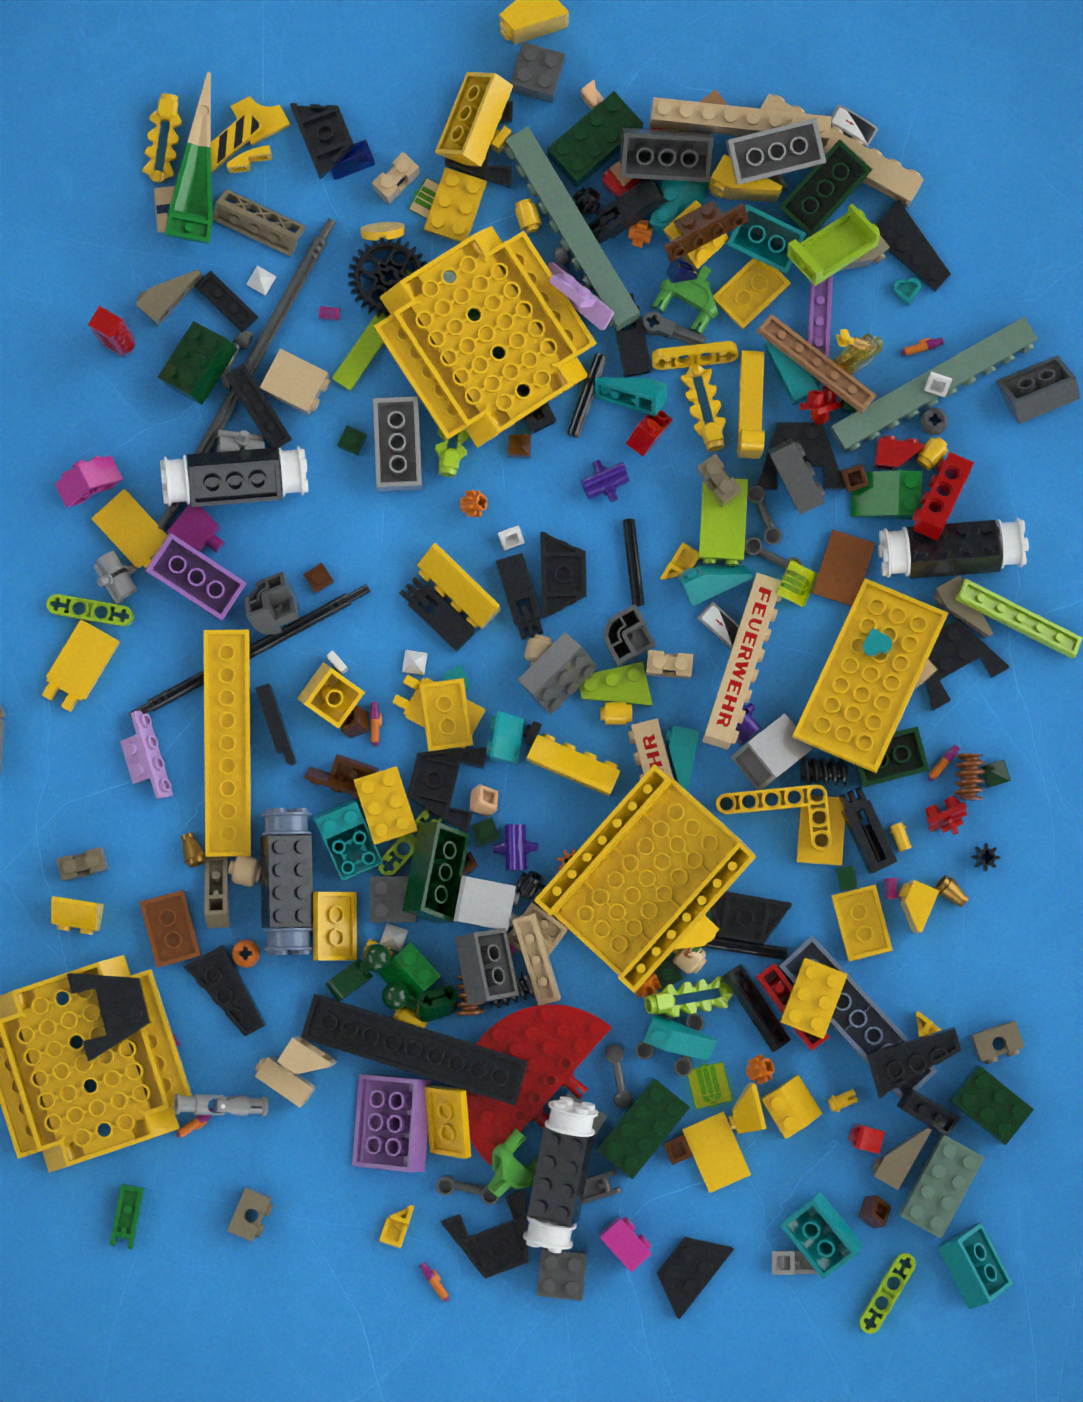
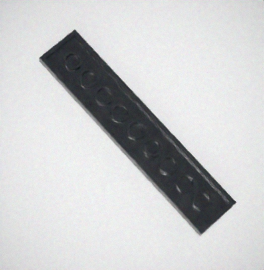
(415, 1049)

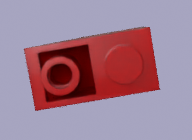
(648, 432)
(893, 453)
(866, 1138)

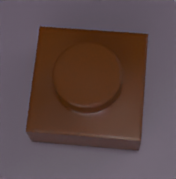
(318, 578)
(677, 1149)

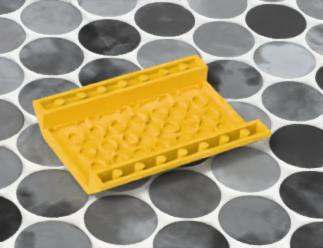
(646, 877)

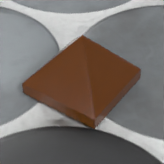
(470, 864)

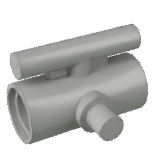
(238, 441)
(115, 576)

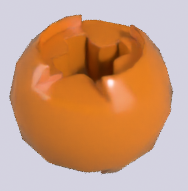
(240, 960)

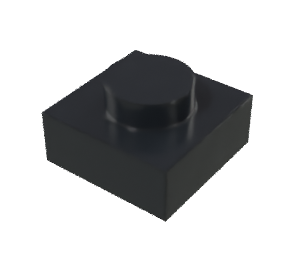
(531, 732)

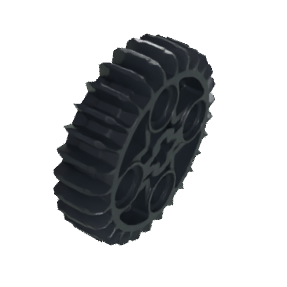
(380, 271)

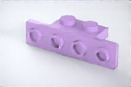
(581, 297)
(144, 756)

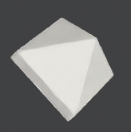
(261, 280)
(938, 384)
(511, 537)
(414, 662)
(393, 937)

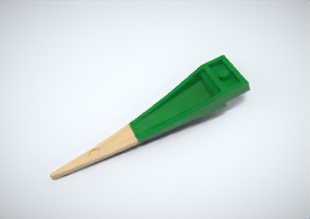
(191, 202)

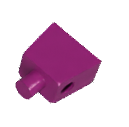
(197, 529)

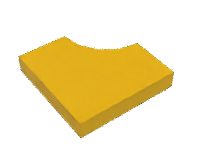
(271, 118)

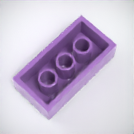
(195, 576)

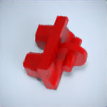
(820, 404)
(948, 819)

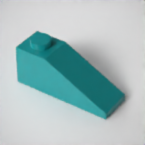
(792, 376)
(633, 393)
(708, 581)
(682, 752)
(678, 1038)

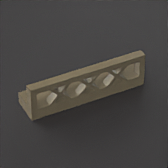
(256, 224)

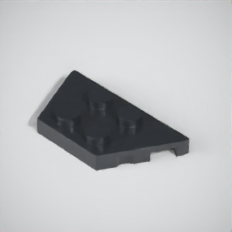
(323, 134)
(561, 574)
(747, 916)
(690, 1270)

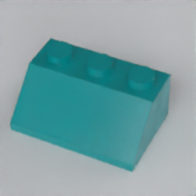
(678, 197)
(765, 239)
(821, 1235)
(975, 1266)

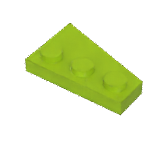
(618, 685)

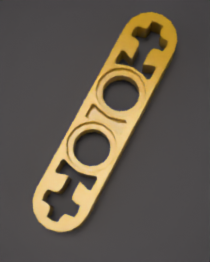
(669, 357)

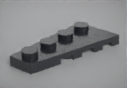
(912, 247)
(225, 985)
(911, 1058)

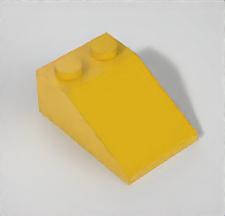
(723, 185)

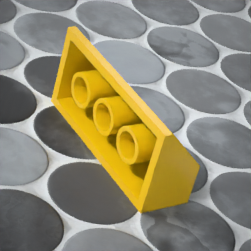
(474, 118)
(458, 587)
(573, 765)

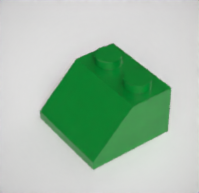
(412, 970)

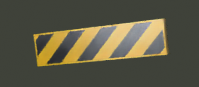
(234, 138)

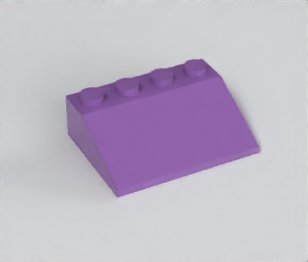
(391, 1123)

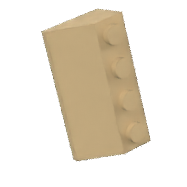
(303, 1057)

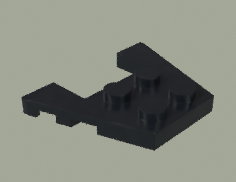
(496, 174)
(817, 451)
(953, 650)
(435, 781)
(121, 1008)
(499, 1246)

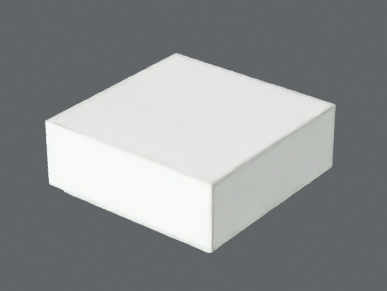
(337, 662)

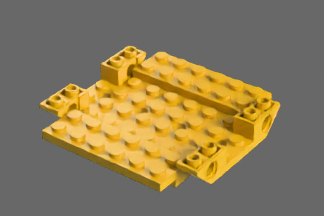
(452, 357)
(46, 1076)

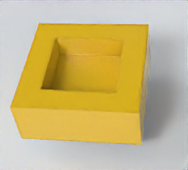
(498, 141)

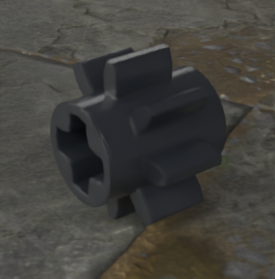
(587, 200)
(981, 862)
(530, 884)

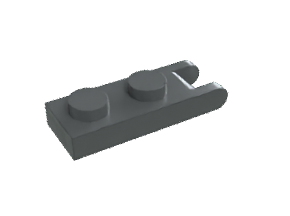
(599, 1187)

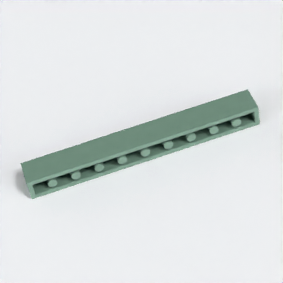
(571, 227)
(911, 396)

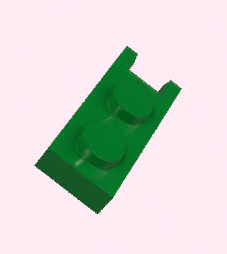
(127, 1214)

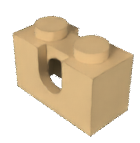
(386, 184)
(679, 662)

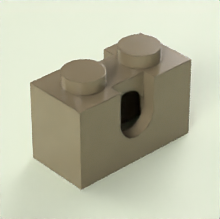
(727, 487)
(92, 859)
(983, 1042)
(240, 1224)

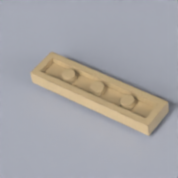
(536, 958)

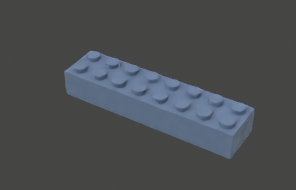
(856, 1014)

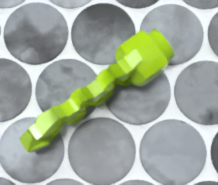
(449, 457)
(665, 1002)

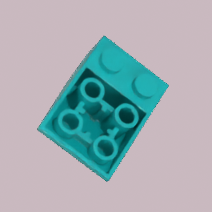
(506, 739)
(348, 839)

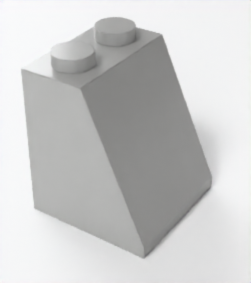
(770, 752)
(486, 903)

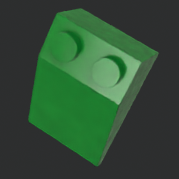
(888, 495)

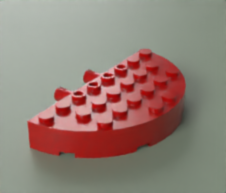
(555, 1043)

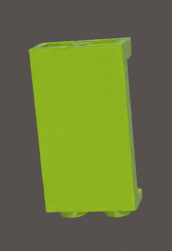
(834, 246)
(723, 527)

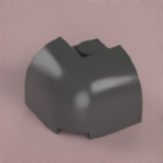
(272, 604)
(627, 635)

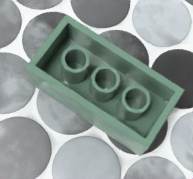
(941, 1185)

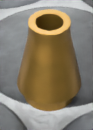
(192, 851)
(951, 891)

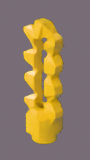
(168, 112)
(712, 431)

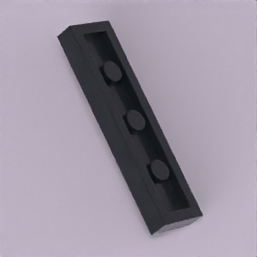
(258, 407)
(756, 1008)

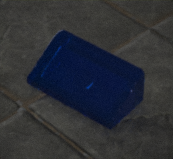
(355, 160)
(680, 271)

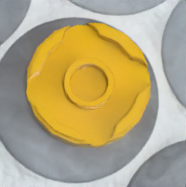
(387, 230)

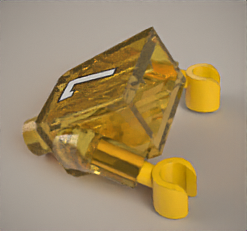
(858, 353)

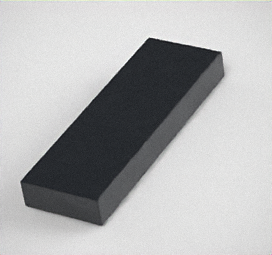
(226, 301)
(928, 1111)

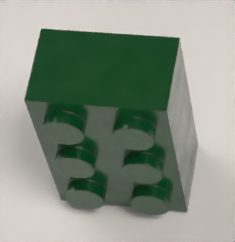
(197, 363)
(902, 759)
(991, 1104)

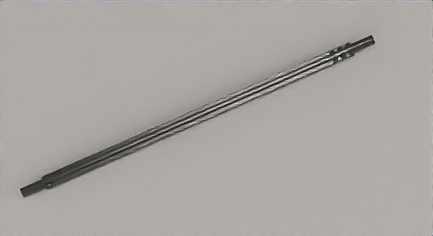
(259, 350)

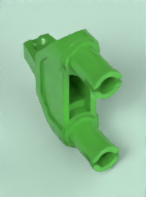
(693, 292)
(508, 1169)

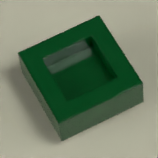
(352, 440)
(485, 831)
(668, 974)

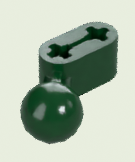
(375, 959)
(427, 1006)

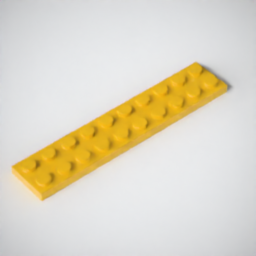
(227, 743)

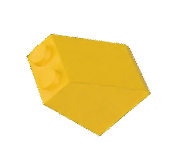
(532, 19)

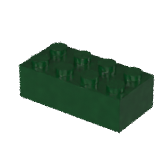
(593, 139)
(826, 188)
(436, 872)
(643, 1128)

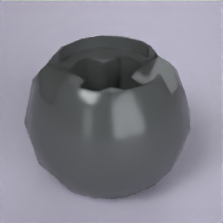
(928, 426)

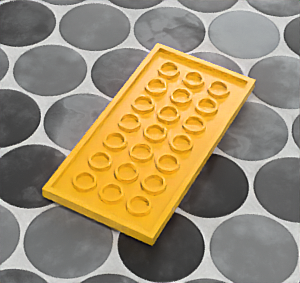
(864, 696)

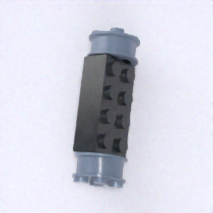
(286, 881)

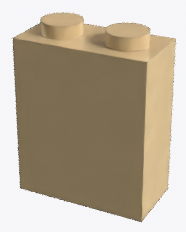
(295, 382)
(291, 1086)

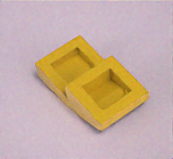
(243, 161)

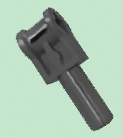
(669, 329)

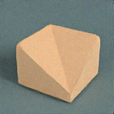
(591, 95)
(483, 800)

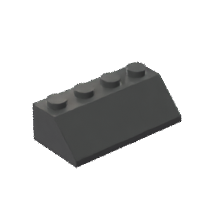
(666, 154)

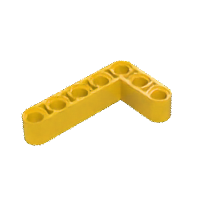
(750, 431)
(783, 803)

